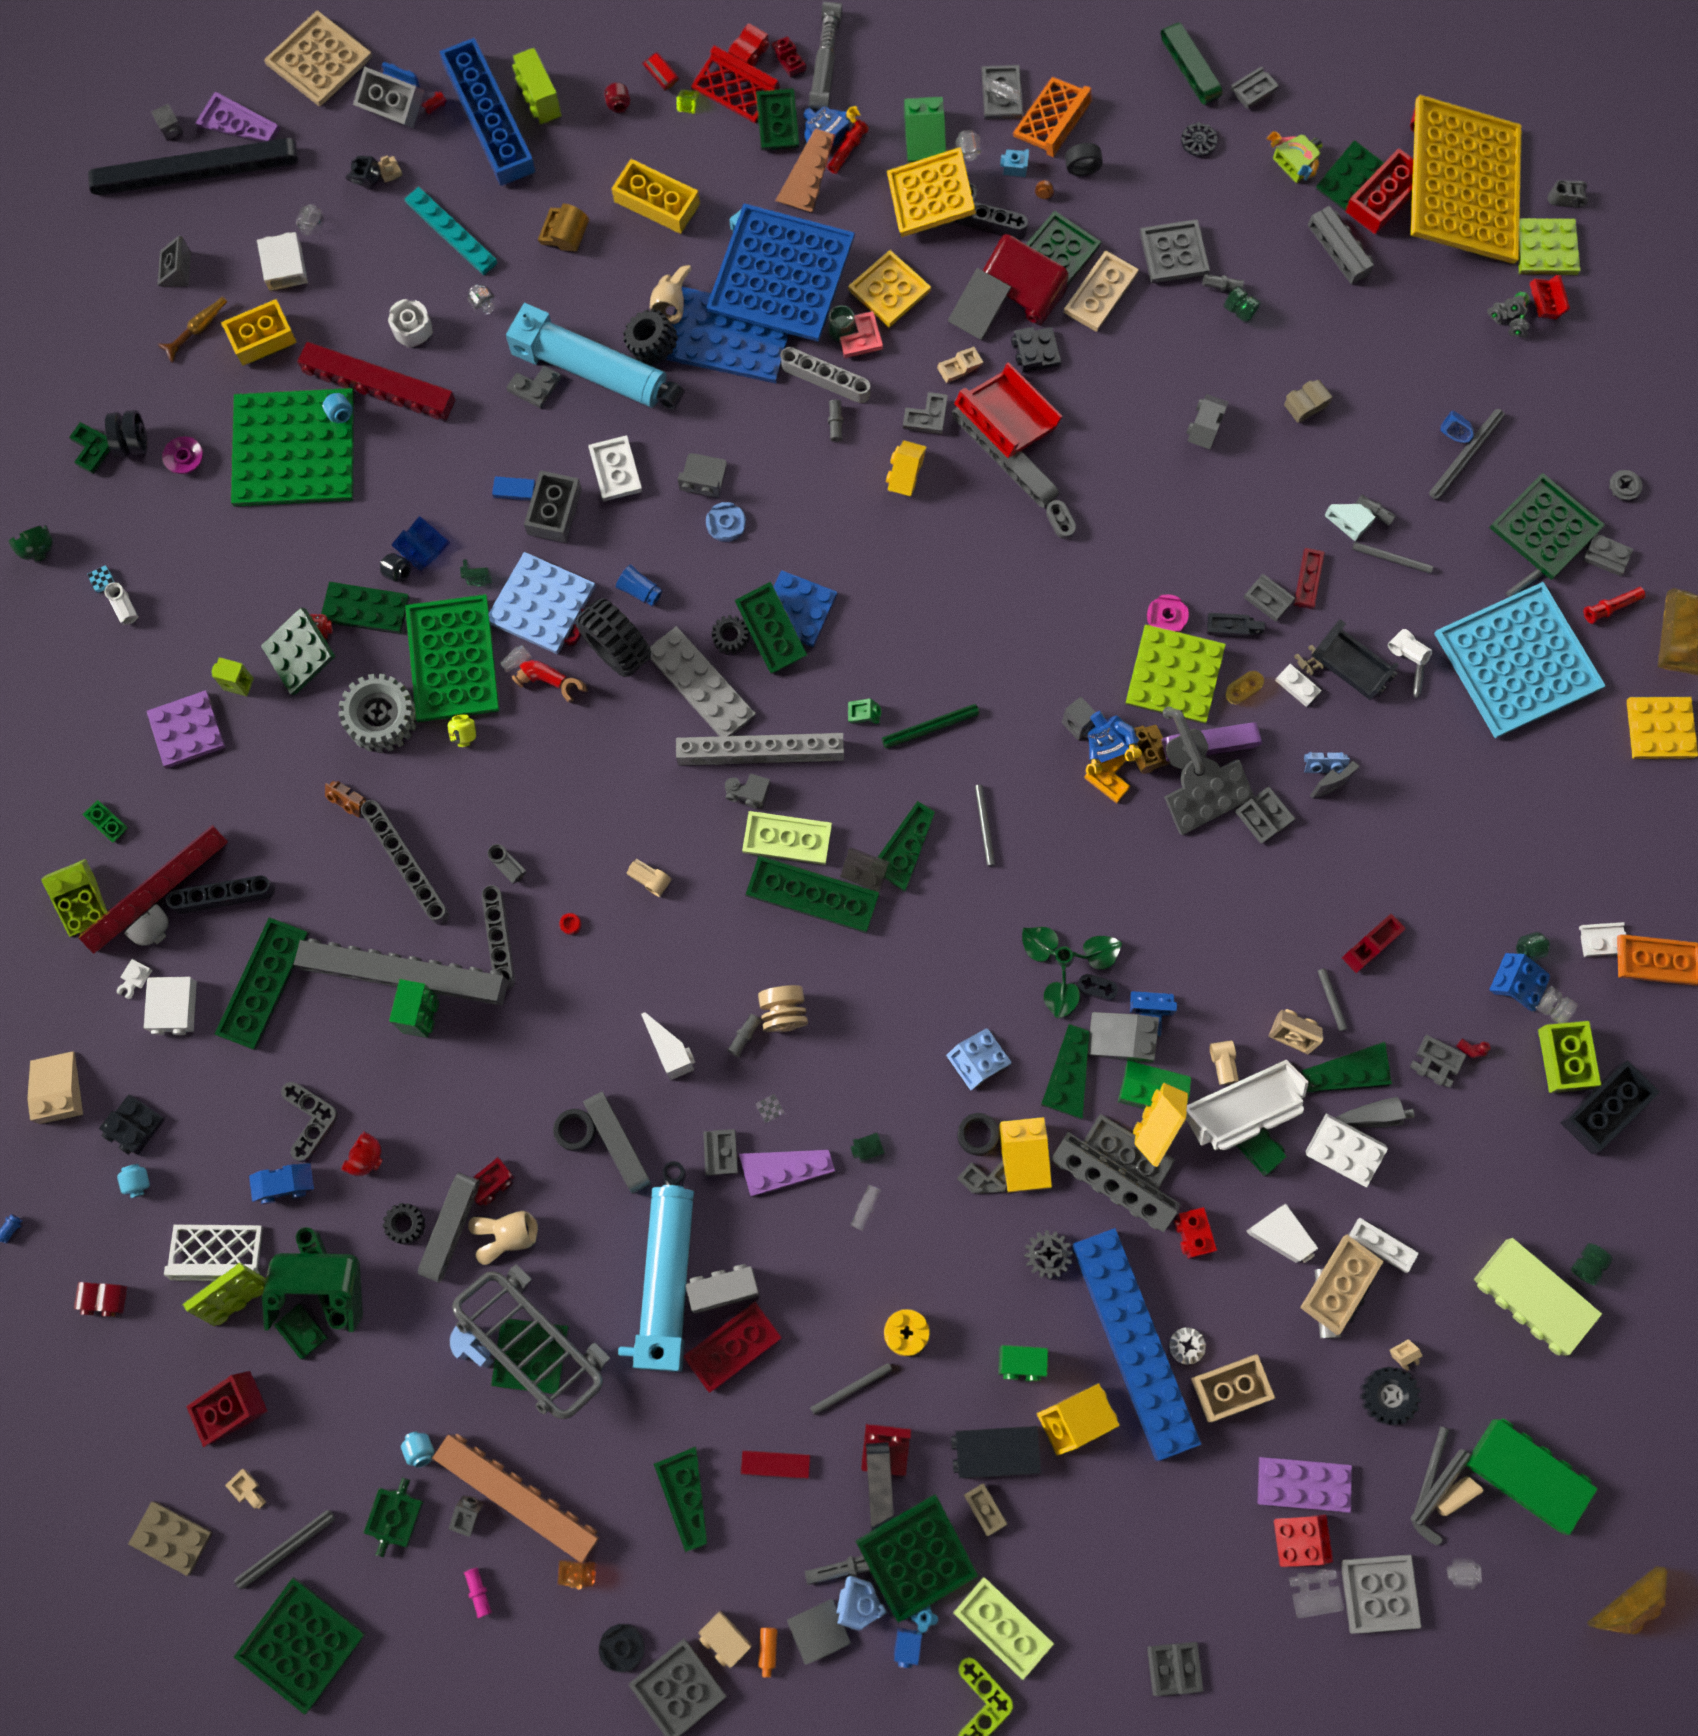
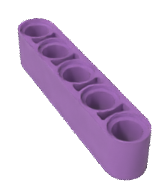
(1226, 738)

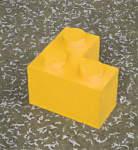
(906, 465)

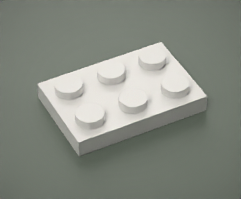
(615, 468)

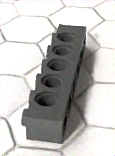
(1127, 1182)

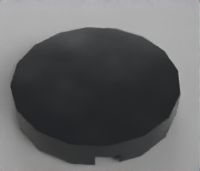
(621, 1647)

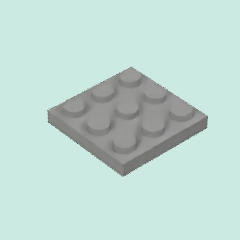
(1380, 1594)

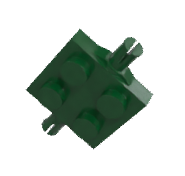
(393, 1517)

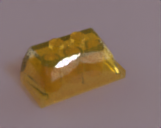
(1680, 632)

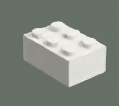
(1346, 1150)

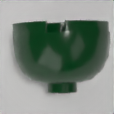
(33, 543)

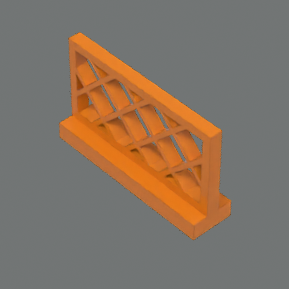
(1066, 120)

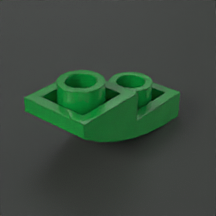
(105, 821)

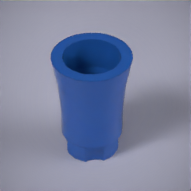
(638, 586)

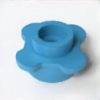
(924, 1624)

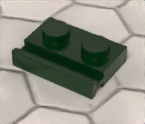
(300, 1331)

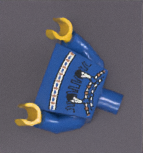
(830, 121)
(1109, 740)

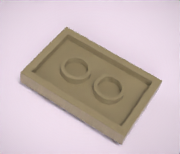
(170, 1538)

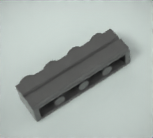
(1341, 245)

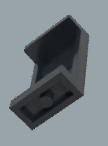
(1354, 662)
(996, 1452)

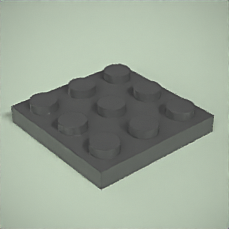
(1174, 251)
(677, 1689)

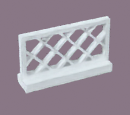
(210, 1271)

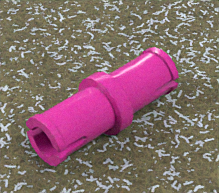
(477, 1592)

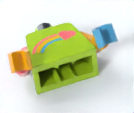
(1296, 155)

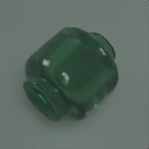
(1533, 945)

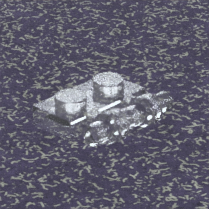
(1316, 1601)

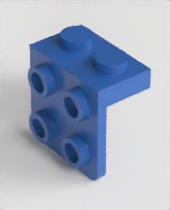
(1520, 979)

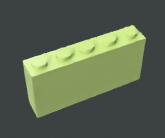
(1537, 1297)

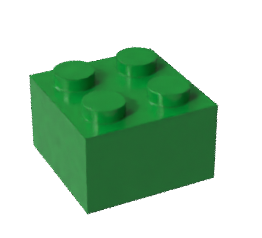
(1023, 1361)

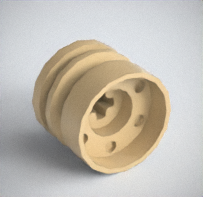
(783, 1012)

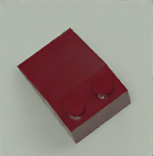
(226, 1407)

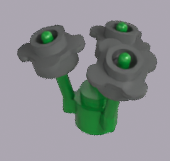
(1510, 308)

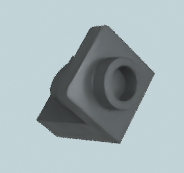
(465, 1515)

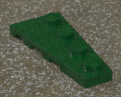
(1355, 1070)
(1068, 1078)
(682, 1490)

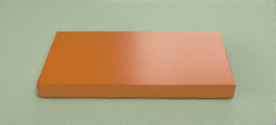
(1657, 960)

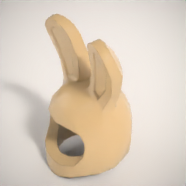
(669, 294)
(509, 1234)

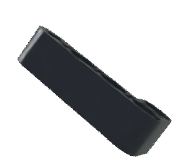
(1017, 221)

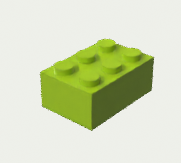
(536, 86)
(1569, 1057)

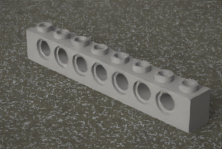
(759, 749)

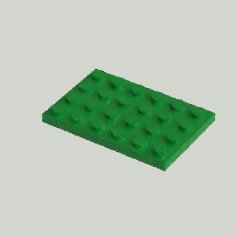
(452, 658)

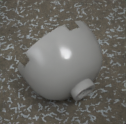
(149, 927)

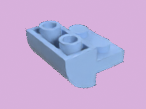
(467, 1346)

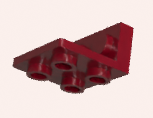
(898, 1446)

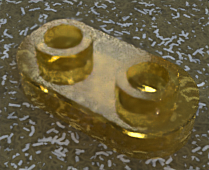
(1243, 687)

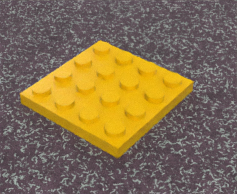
(931, 192)

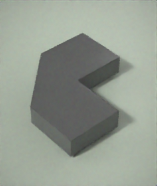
(979, 1183)

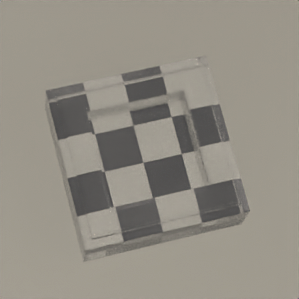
(769, 1108)

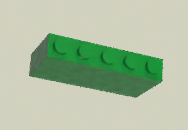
(1531, 1476)

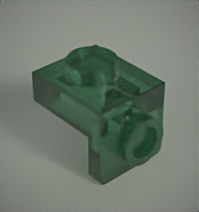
(475, 576)

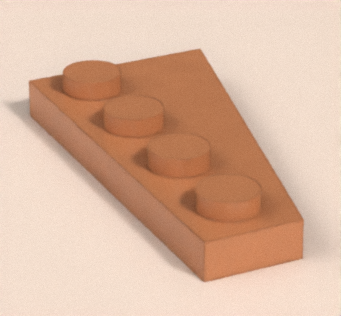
(807, 175)

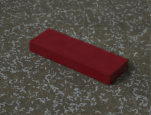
(1309, 578)
(775, 1464)

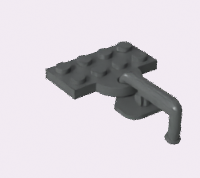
(1212, 789)

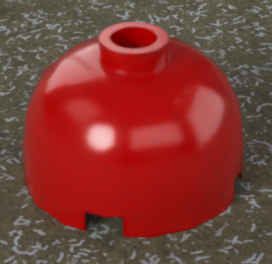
(363, 1156)

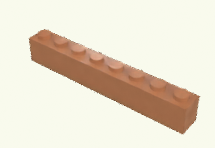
(517, 1498)

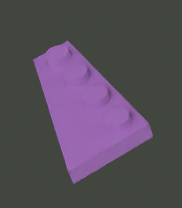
(233, 119)
(781, 1169)

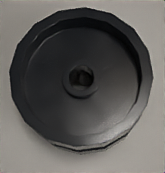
(126, 433)

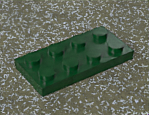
(365, 607)
(771, 627)

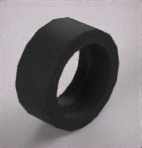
(1075, 159)
(980, 1117)
(562, 1118)

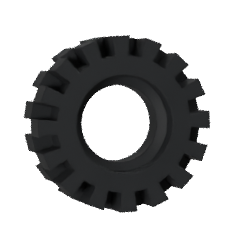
(733, 623)
(392, 1217)

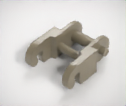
(1305, 665)

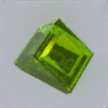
(687, 101)

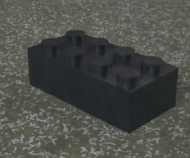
(1610, 1107)

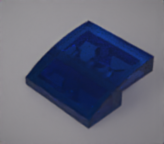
(420, 543)

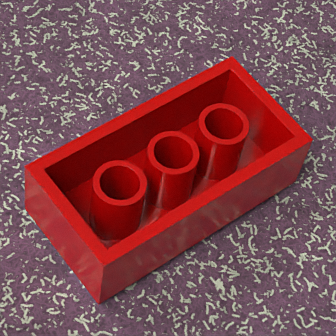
(1383, 193)

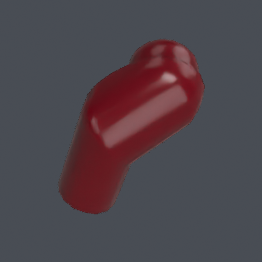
(1474, 1051)

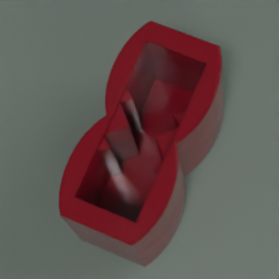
(100, 1298)

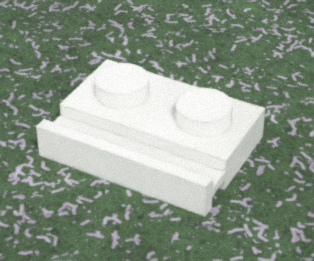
(1601, 938)

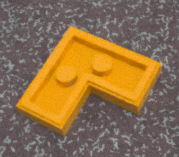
(1108, 781)

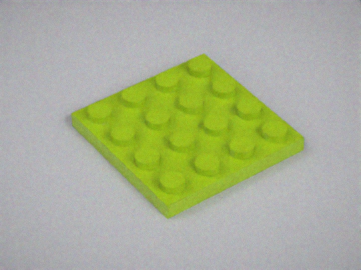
(1175, 673)

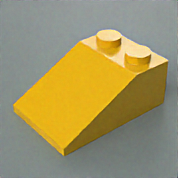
(1025, 1154)

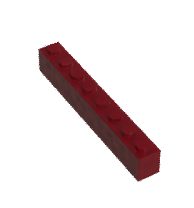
(376, 381)
(152, 889)

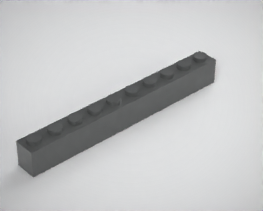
(389, 968)

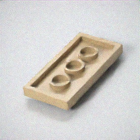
(1101, 291)
(1341, 1284)

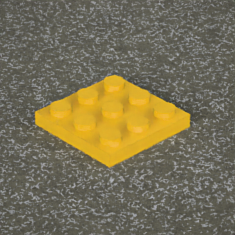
(889, 288)
(1662, 728)

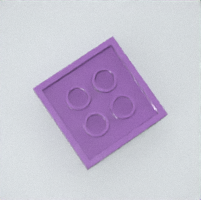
(185, 729)

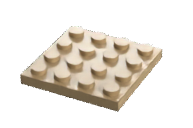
(318, 58)

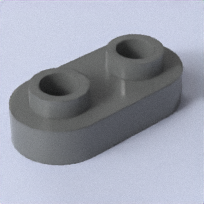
(1062, 520)

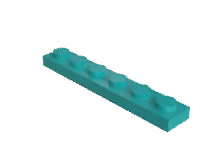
(450, 231)

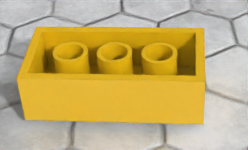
(655, 196)

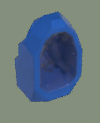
(1457, 428)

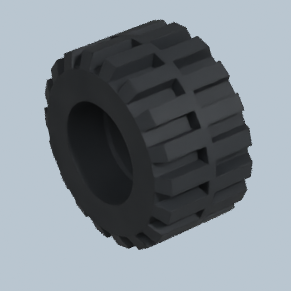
(650, 336)

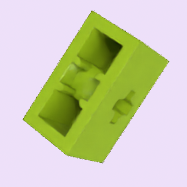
(232, 676)

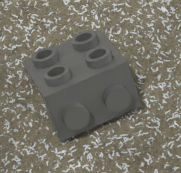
(702, 475)

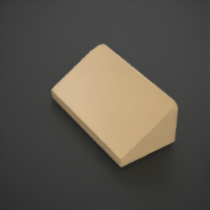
(1458, 1495)

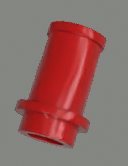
(434, 102)

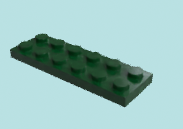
(812, 894)
(261, 984)

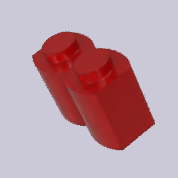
(750, 45)

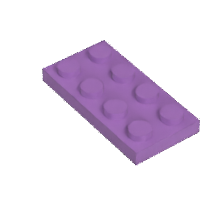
(1304, 1484)

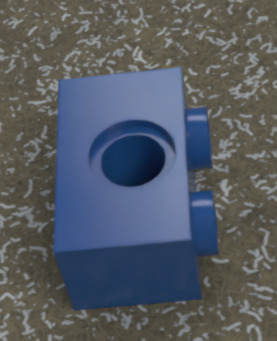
(907, 1647)

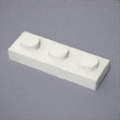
(1383, 1245)

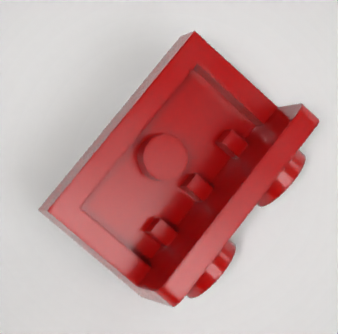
(1550, 297)

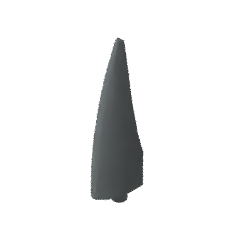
(1377, 1114)

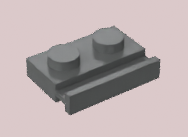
(1254, 87)
(1608, 554)
(1269, 597)
(720, 1152)

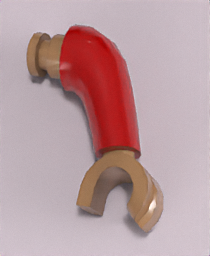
(539, 671)

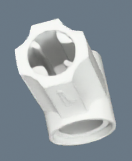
(121, 603)
(1406, 644)

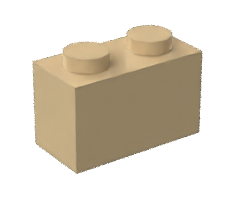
(724, 1639)

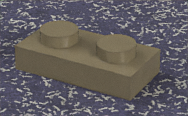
(985, 1509)

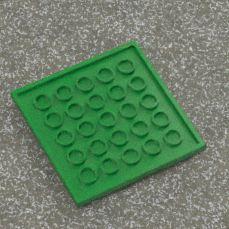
(290, 449)

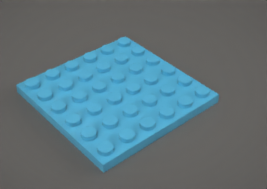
(1519, 659)

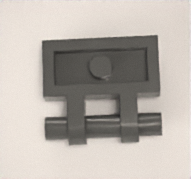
(1440, 1055)

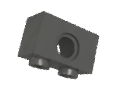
(1077, 718)

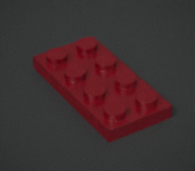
(732, 1347)

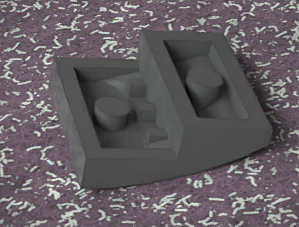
(1333, 780)
(1265, 815)
(818, 1631)
(1175, 1668)

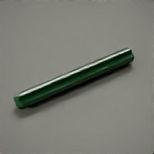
(930, 726)

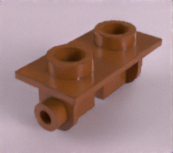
(337, 793)

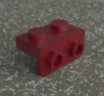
(492, 1180)

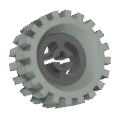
(362, 706)

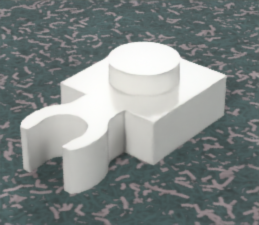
(135, 975)

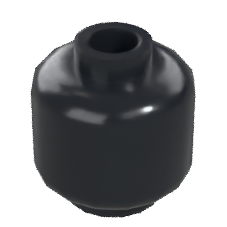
(395, 567)

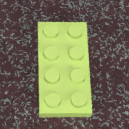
(787, 838)
(1003, 1628)

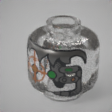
(481, 299)

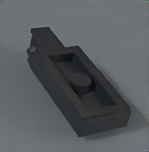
(1233, 625)

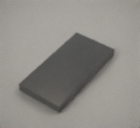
(1119, 1146)

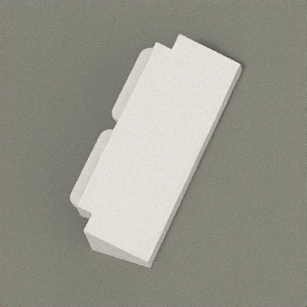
(1248, 1106)

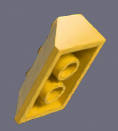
(1161, 1122)

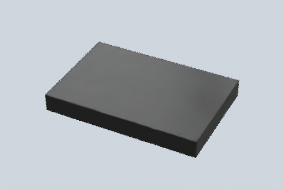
(1001, 107)
(979, 304)

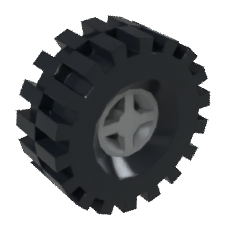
(1400, 1391)

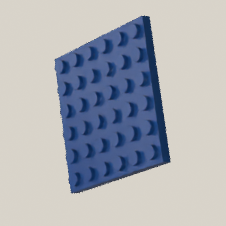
(781, 272)

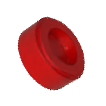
(570, 924)

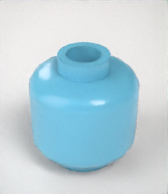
(133, 1180)
(417, 1449)

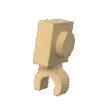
(244, 1487)

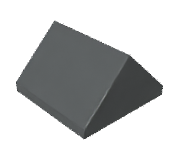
(174, 264)

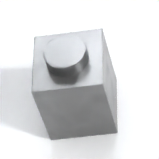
(167, 122)

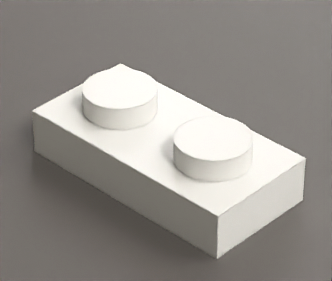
(1298, 685)

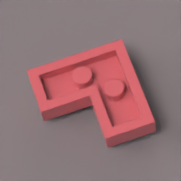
(866, 339)

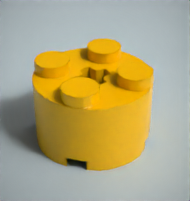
(916, 1324)

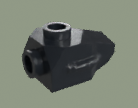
(364, 171)

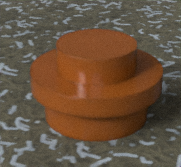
(1044, 190)

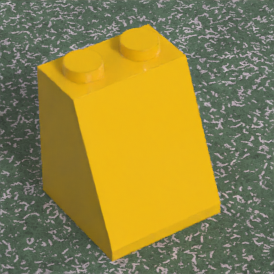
(1078, 1419)

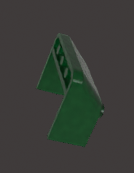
(314, 1274)

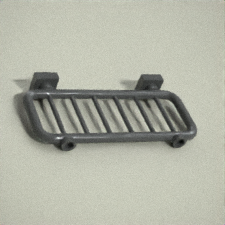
(515, 1284)

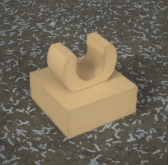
(389, 168)
(1406, 1353)

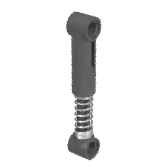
(825, 57)

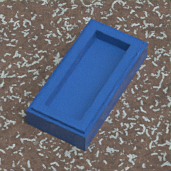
(513, 488)

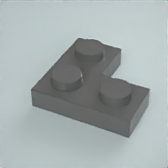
(535, 391)
(931, 418)

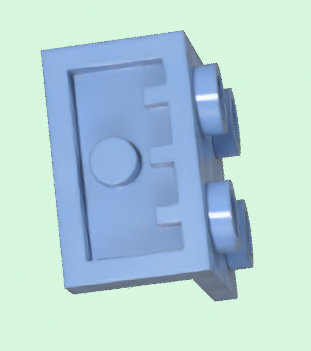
(978, 1058)

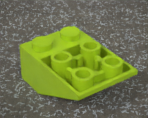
(75, 896)

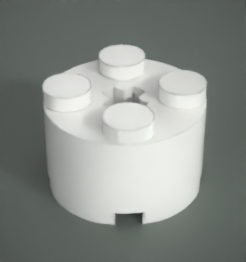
(410, 322)

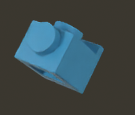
(1015, 162)

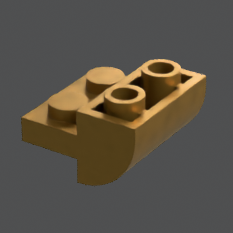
(564, 227)
(1151, 748)

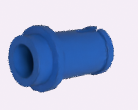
(9, 1227)

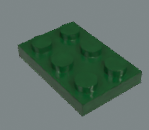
(777, 119)
(1349, 174)

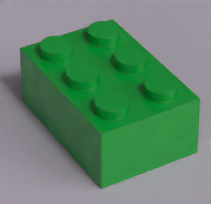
(414, 1008)

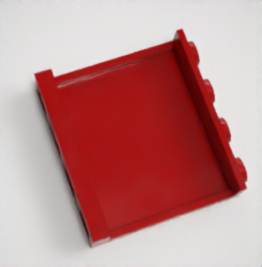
(1009, 411)

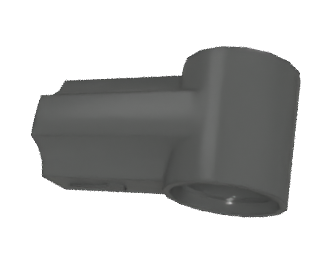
(507, 864)

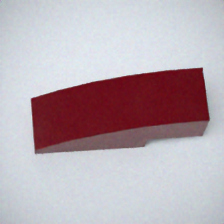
(1373, 943)

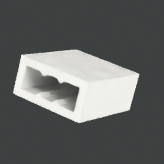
(282, 261)
(170, 1005)

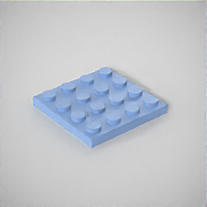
(540, 603)

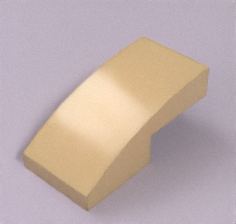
(962, 364)

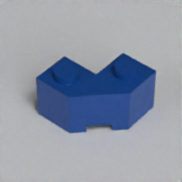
(291, 1180)

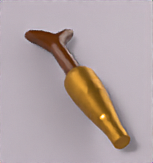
(194, 326)

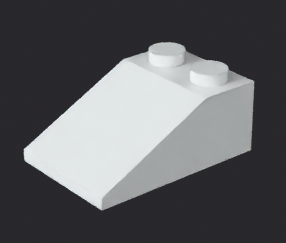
(671, 1051)

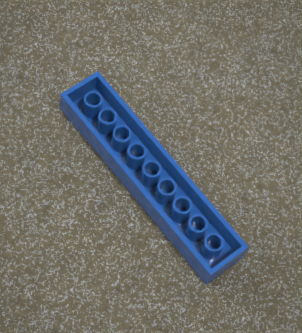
(1135, 1345)

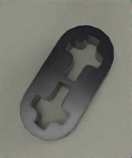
(1096, 992)

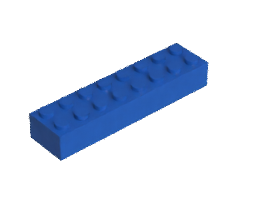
(487, 111)

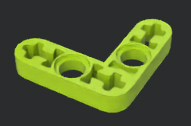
(990, 1707)

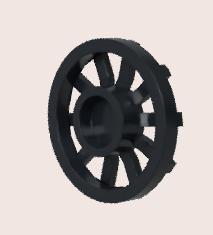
(1199, 139)

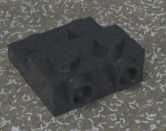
(1035, 349)
(131, 1125)

